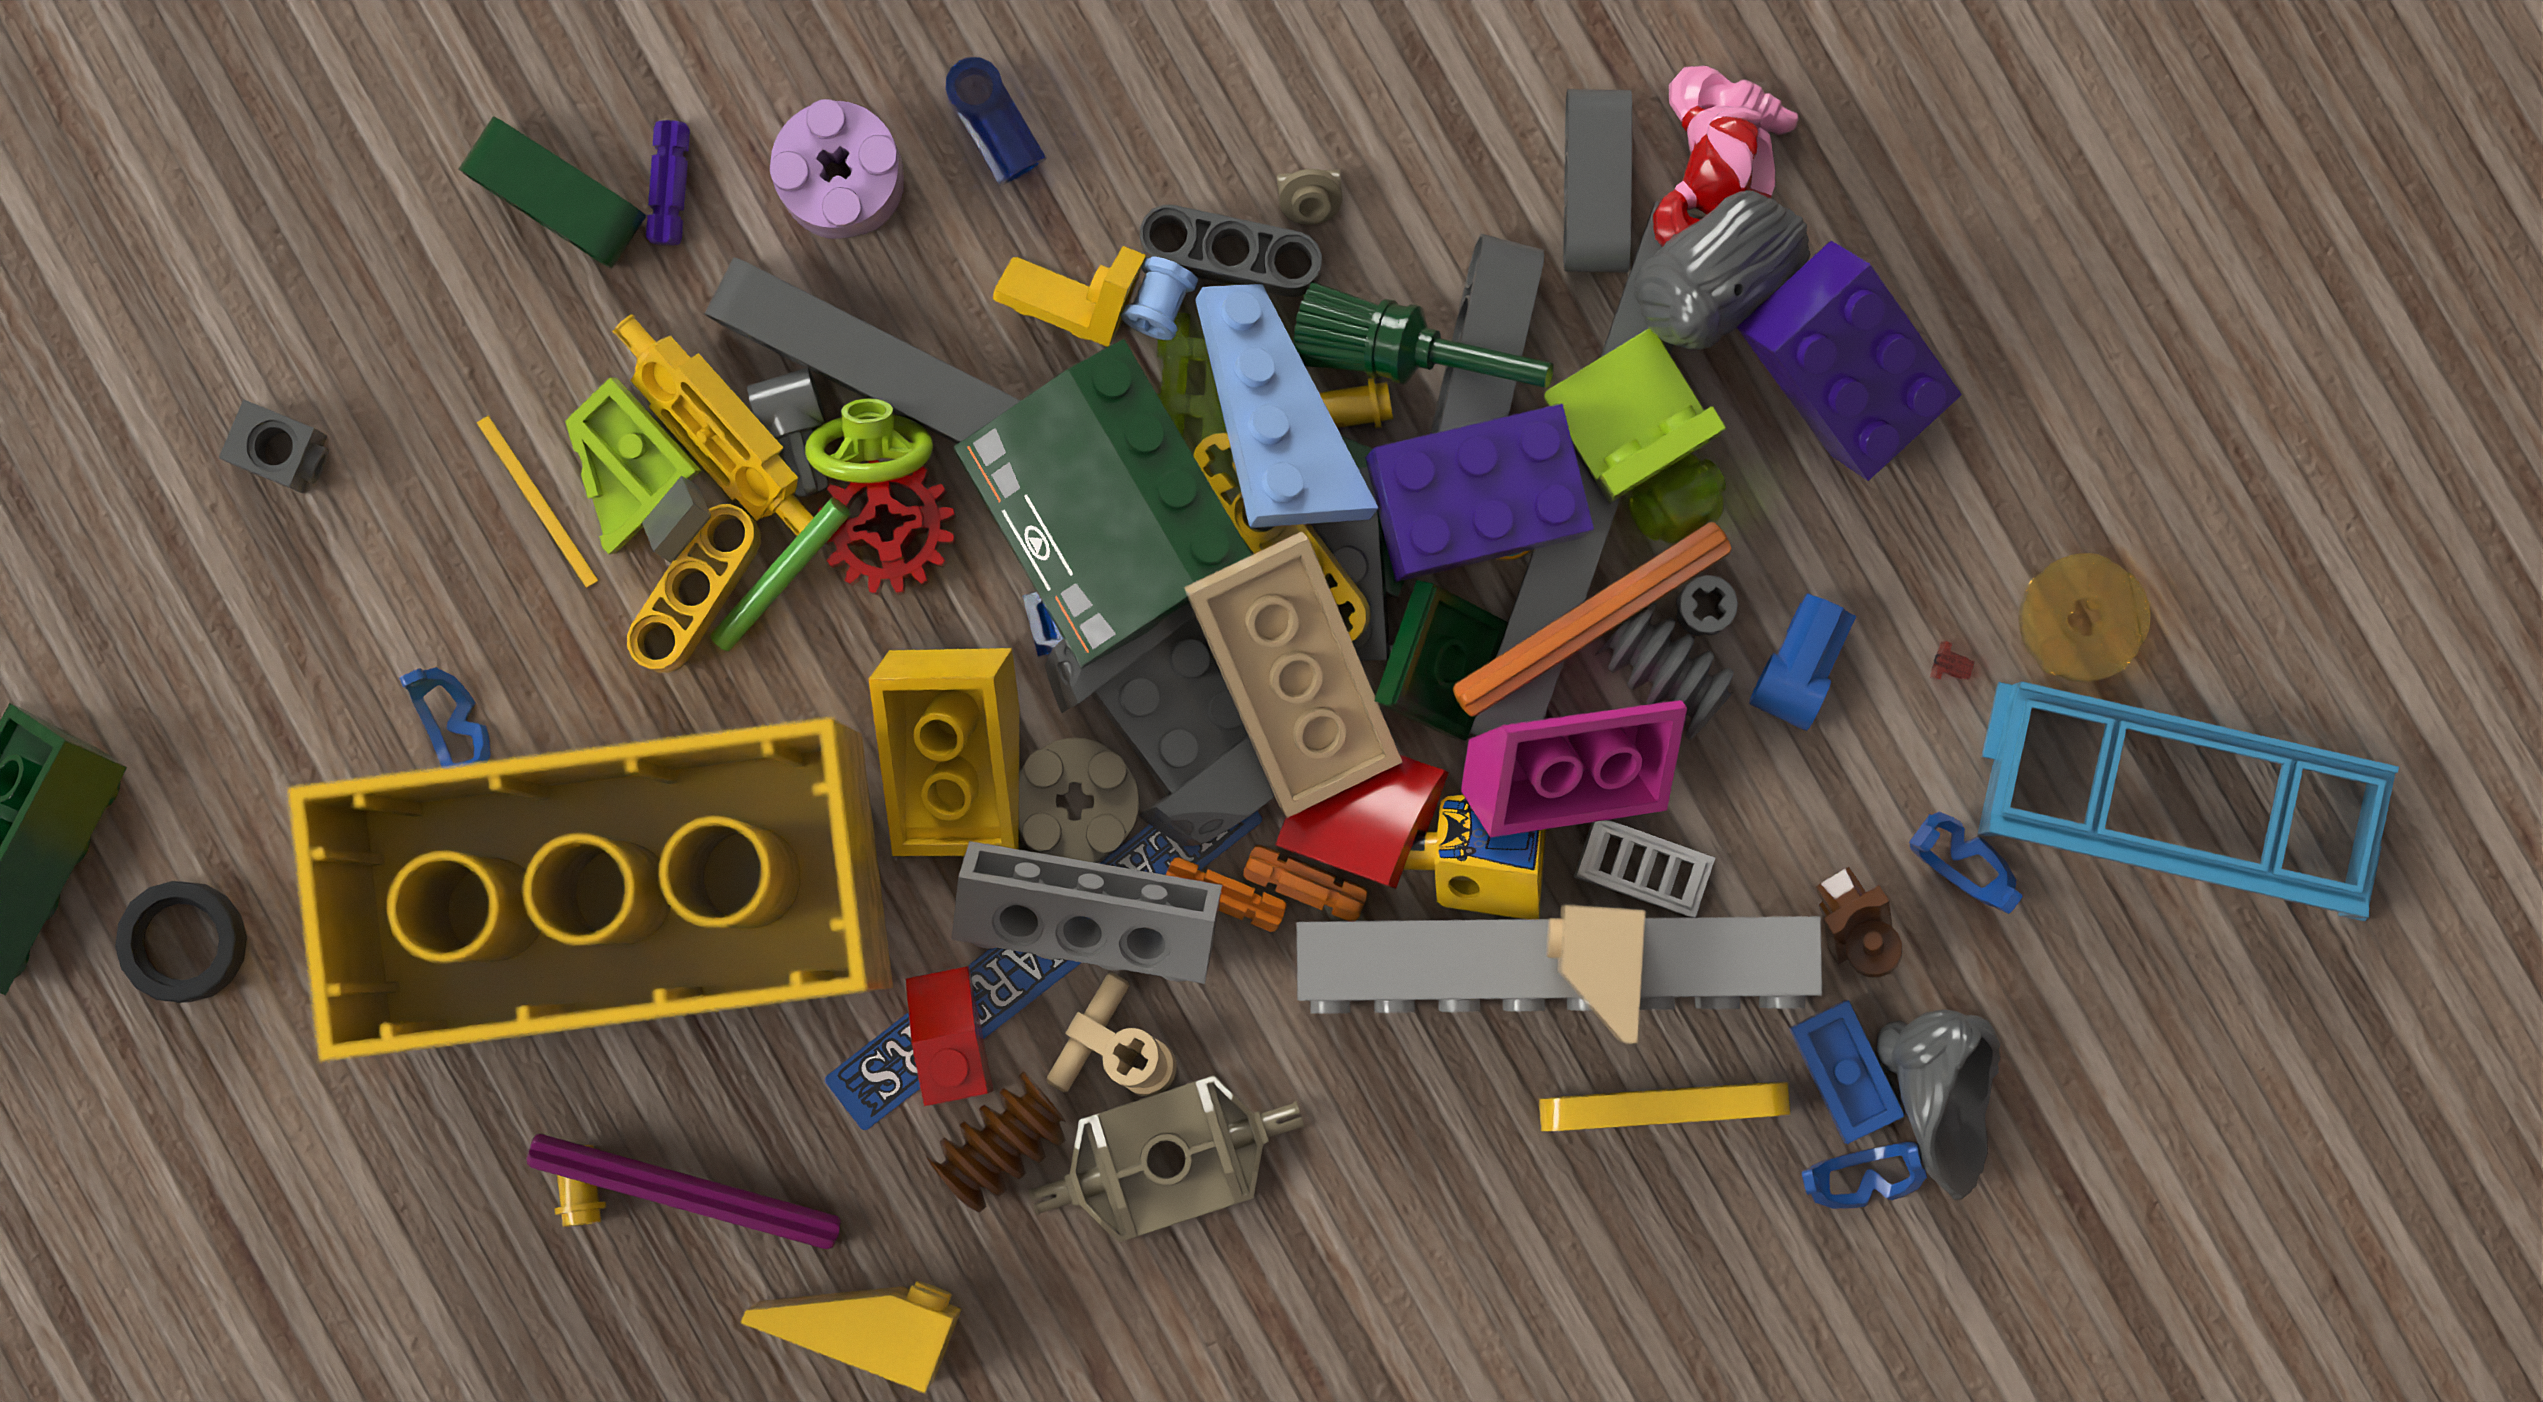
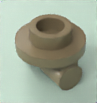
(1310, 195)

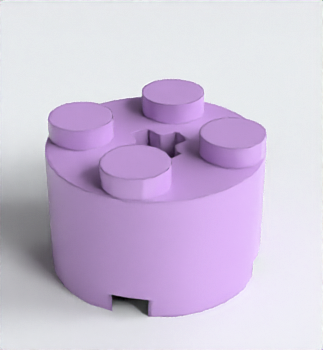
(828, 134)

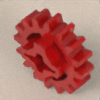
(891, 553)

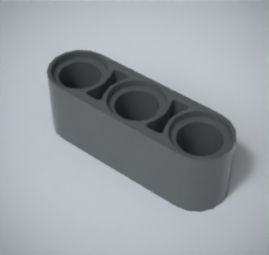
(1597, 180)
(1264, 246)

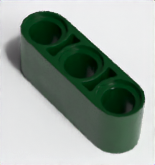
(552, 192)

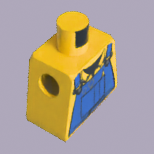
(1479, 870)

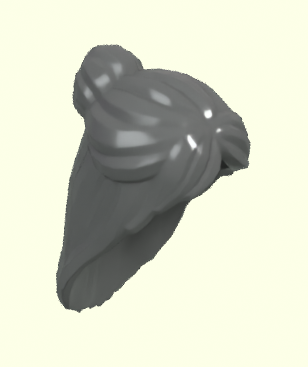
(1720, 269)
(1945, 1086)

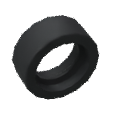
(132, 932)

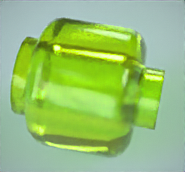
(1678, 500)

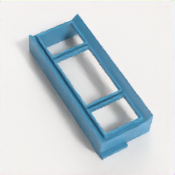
(2005, 745)

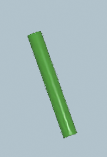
(780, 574)

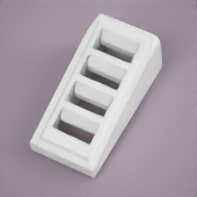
(1594, 851)

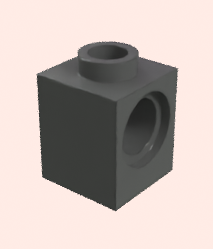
(252, 432)

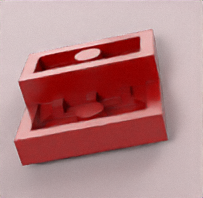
(1369, 824)

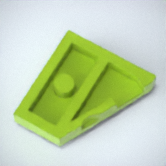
(624, 460)

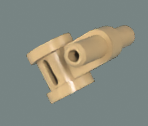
(1118, 1049)

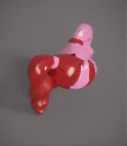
(1727, 144)

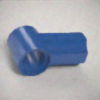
(1797, 676)

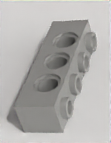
(1064, 890)

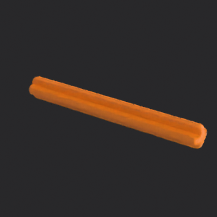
(1592, 619)

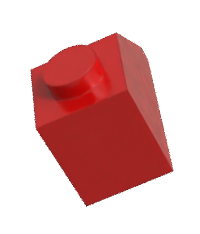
(947, 1036)

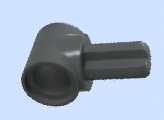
(791, 412)

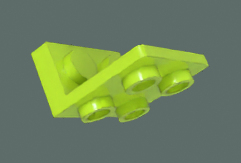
(1633, 415)

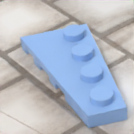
(1278, 428)

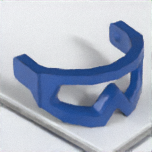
(423, 681)
(1998, 893)
(1817, 1177)

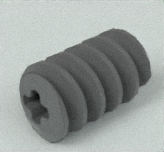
(1668, 667)

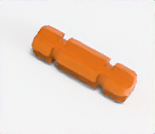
(1305, 883)
(1235, 898)

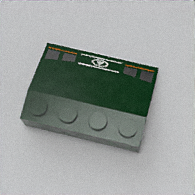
(1101, 502)

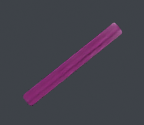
(683, 1191)

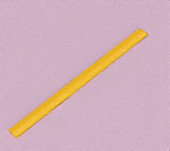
(537, 501)

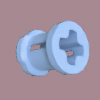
(1159, 298)

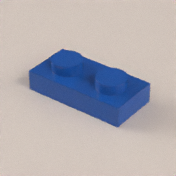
(1846, 1071)

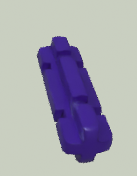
(667, 182)

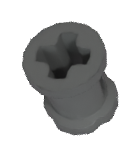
(1725, 608)

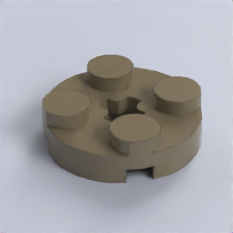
(1102, 775)

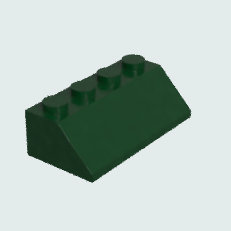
(48, 810)

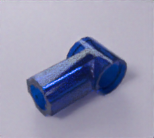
(996, 124)

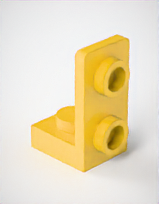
(1083, 310)

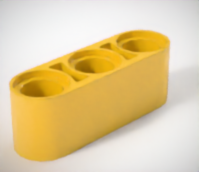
(692, 622)

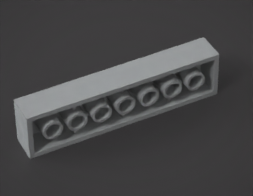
(1509, 962)

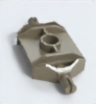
(1220, 1150)

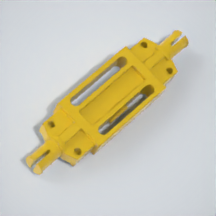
(714, 426)

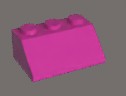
(1574, 768)

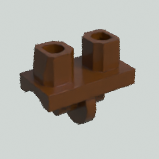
(1859, 925)

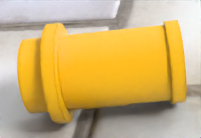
(1359, 404)
(578, 1202)

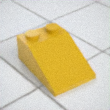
(948, 748)
(880, 1330)

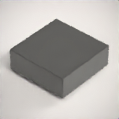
(676, 519)

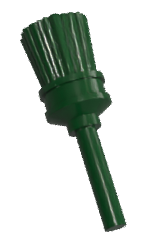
(1393, 341)

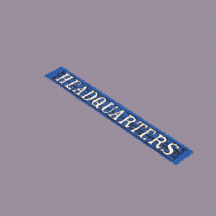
(1003, 984)

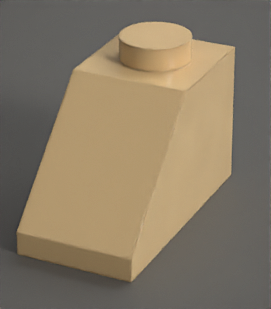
(1602, 962)

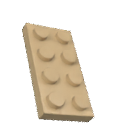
(1293, 674)

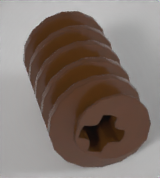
(999, 1144)

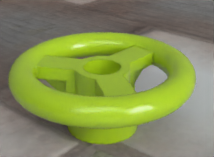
(869, 435)

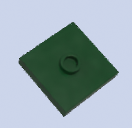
(1434, 650)

